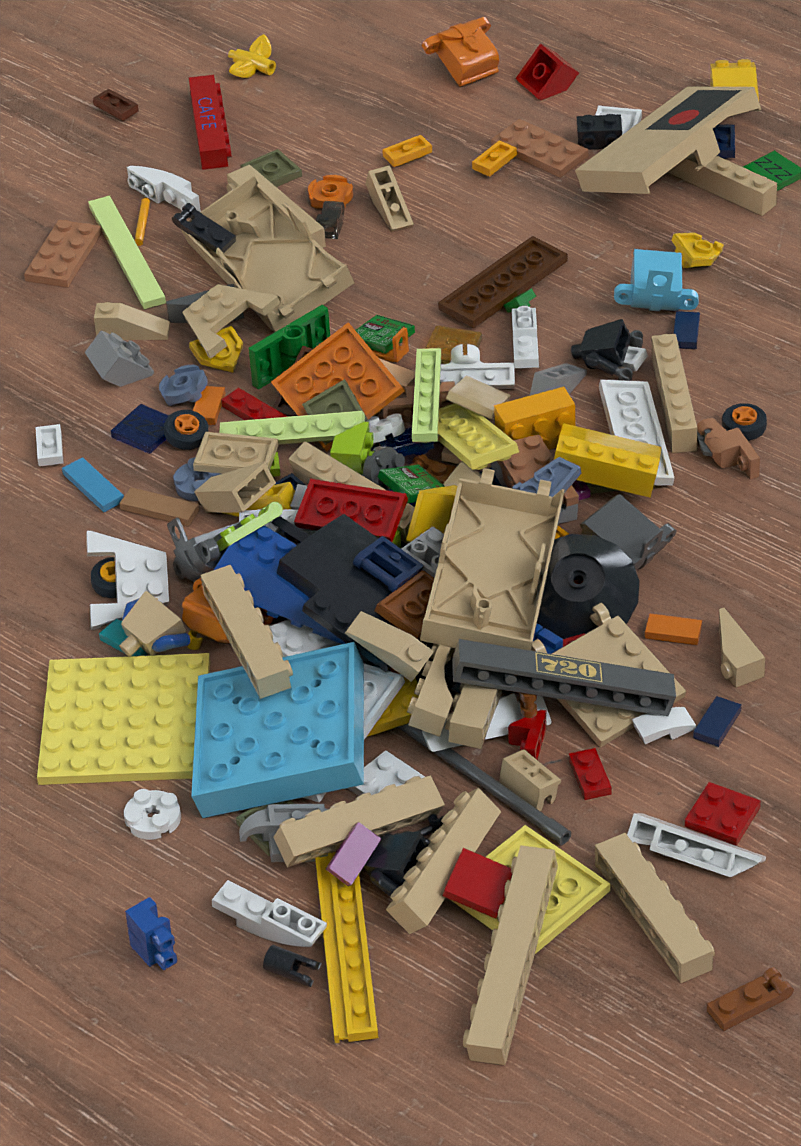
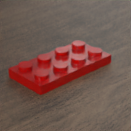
(371, 508)

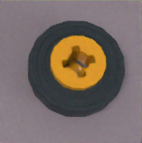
(104, 578)

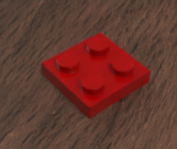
(722, 813)

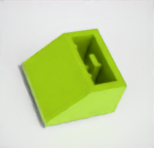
(353, 447)

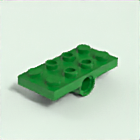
(280, 350)

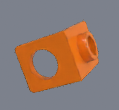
(397, 352)

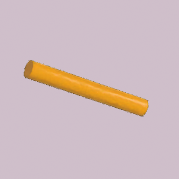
(142, 221)

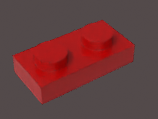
(590, 774)

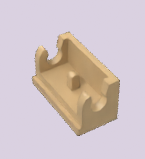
(529, 779)

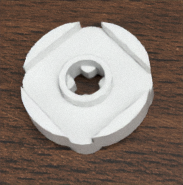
(384, 427)
(151, 801)

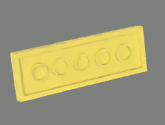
(473, 437)

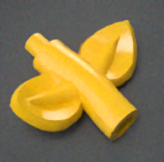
(255, 59)

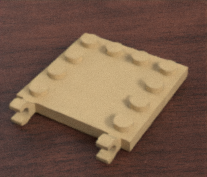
(612, 644)

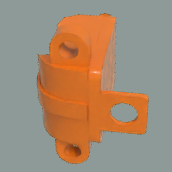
(465, 51)
(201, 619)

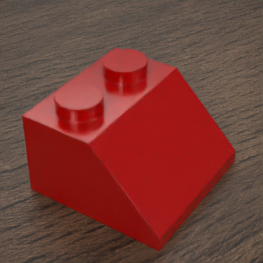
(546, 73)

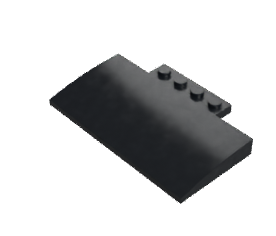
(337, 588)

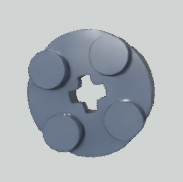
(183, 385)
(186, 482)

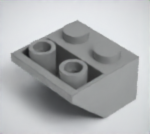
(117, 359)
(426, 549)

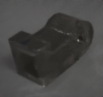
(332, 216)

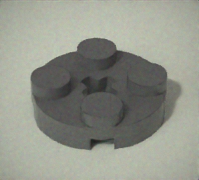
(381, 459)

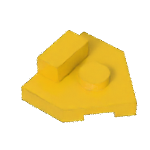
(696, 250)
(227, 357)

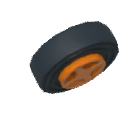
(746, 417)
(185, 429)

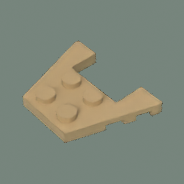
(219, 308)

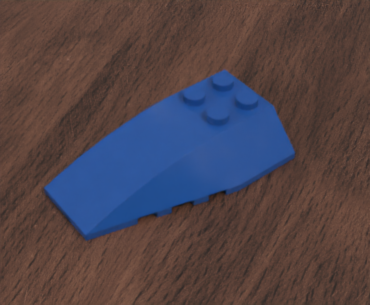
(257, 562)

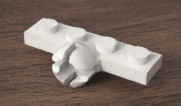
(493, 374)

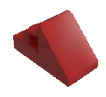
(529, 733)

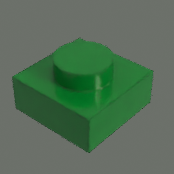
(520, 300)

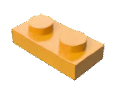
(407, 150)
(494, 158)

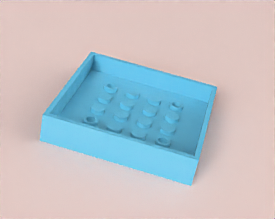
(285, 743)

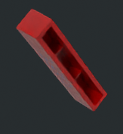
(210, 122)

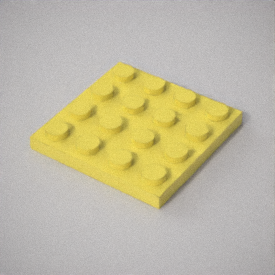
(572, 892)

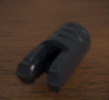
(288, 963)

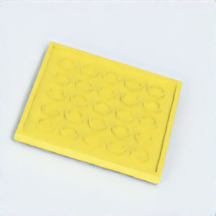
(120, 718)

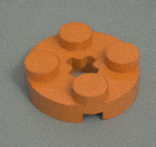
(320, 191)

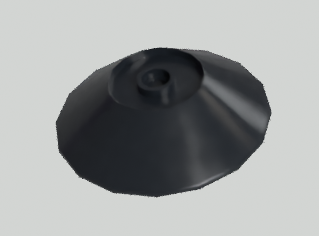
(606, 578)

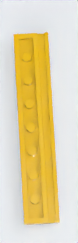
(346, 956)

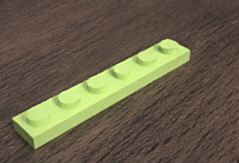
(426, 395)
(296, 428)

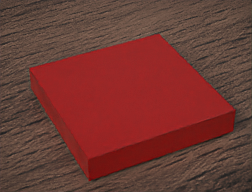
(478, 883)

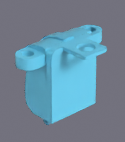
(656, 283)

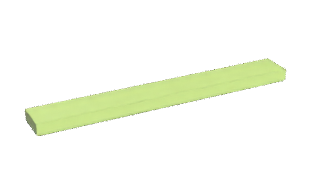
(127, 252)

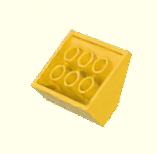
(610, 459)

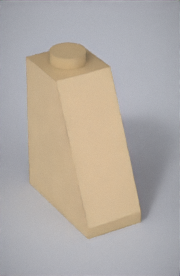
(235, 489)

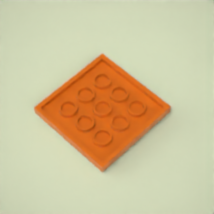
(335, 359)

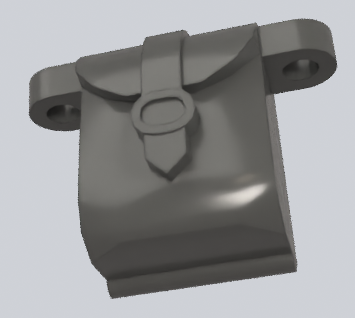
(629, 530)
(196, 554)

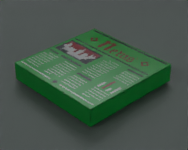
(380, 331)
(408, 480)

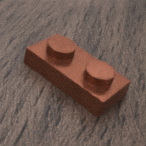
(115, 104)

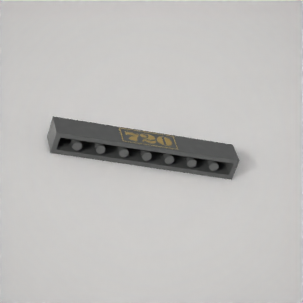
(563, 677)

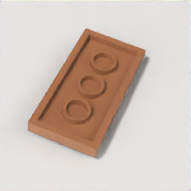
(542, 148)
(63, 253)

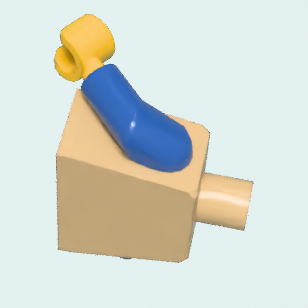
(154, 628)

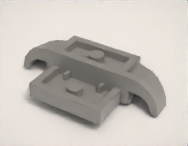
(268, 822)

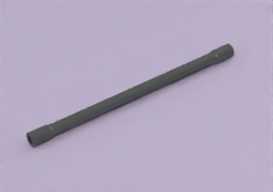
(547, 825)

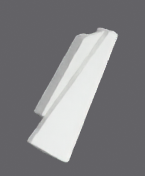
(506, 713)
(691, 846)

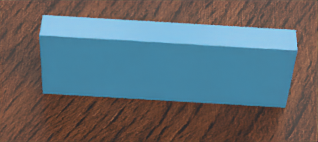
(92, 484)

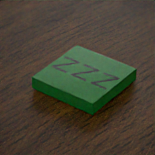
(776, 168)

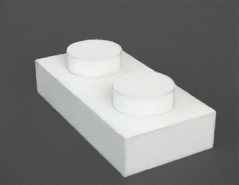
(49, 445)

